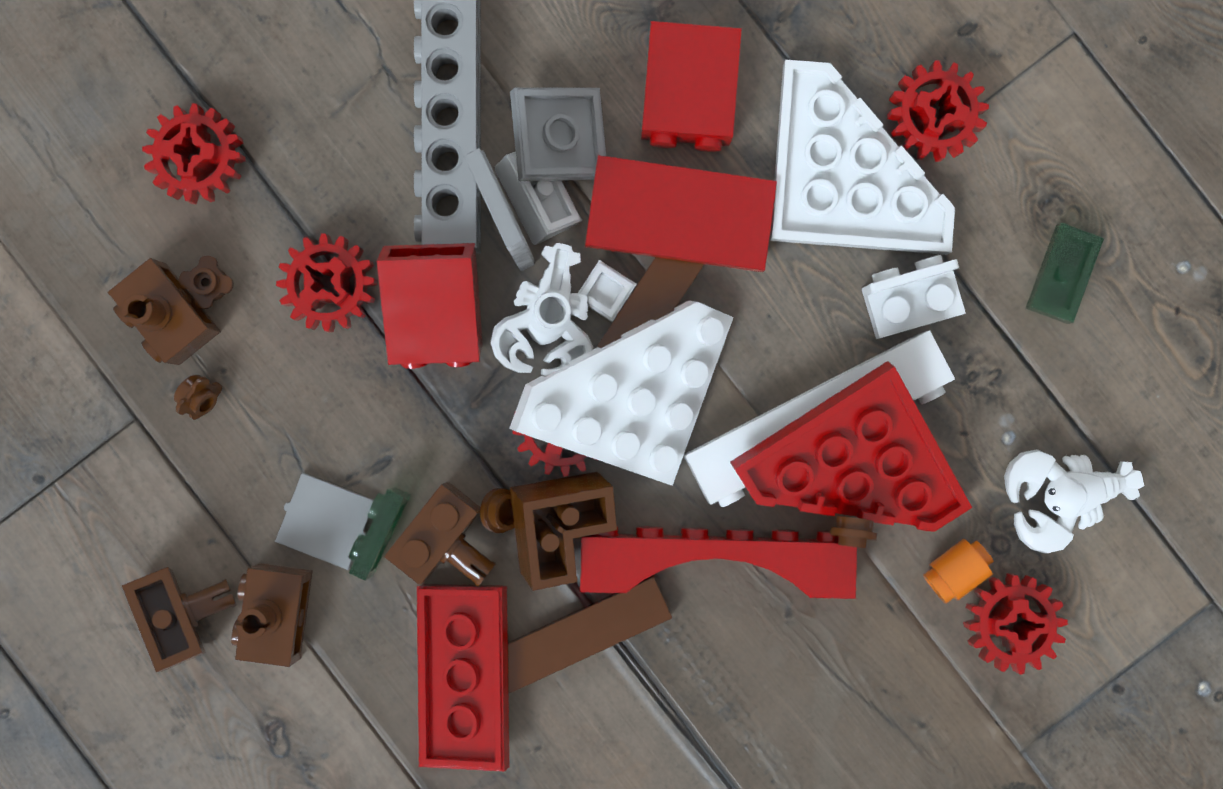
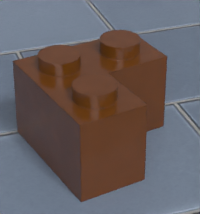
(550, 518)

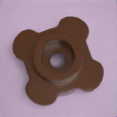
(218, 287)
(196, 396)

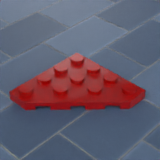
(859, 458)

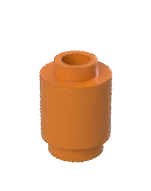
(959, 570)

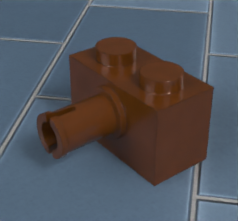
(162, 313)
(439, 537)
(272, 614)
(170, 617)

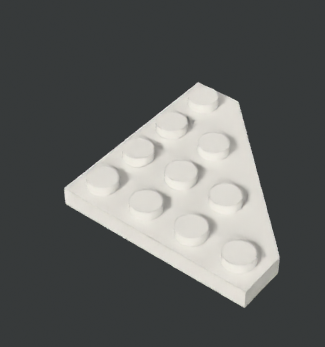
(846, 176)
(634, 396)

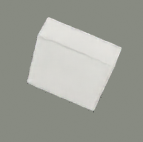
(607, 290)

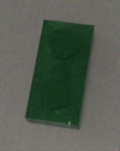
(1064, 273)
(369, 549)

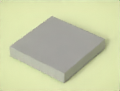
(557, 132)

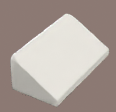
(540, 205)

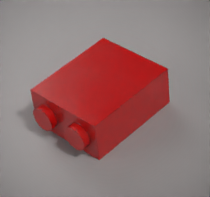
(691, 85)
(430, 304)

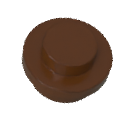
(497, 511)
(853, 531)

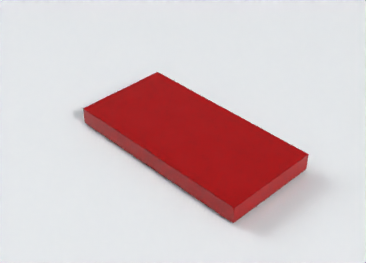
(681, 213)
(463, 677)

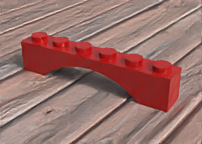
(622, 561)

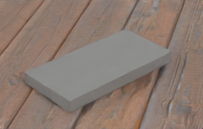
(499, 208)

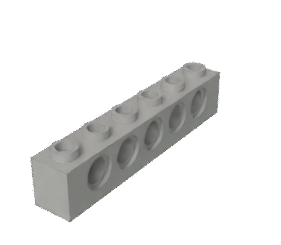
(463, 135)

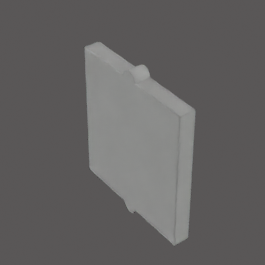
(324, 520)

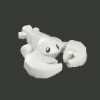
(546, 316)
(1067, 495)

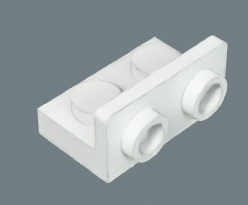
(914, 298)

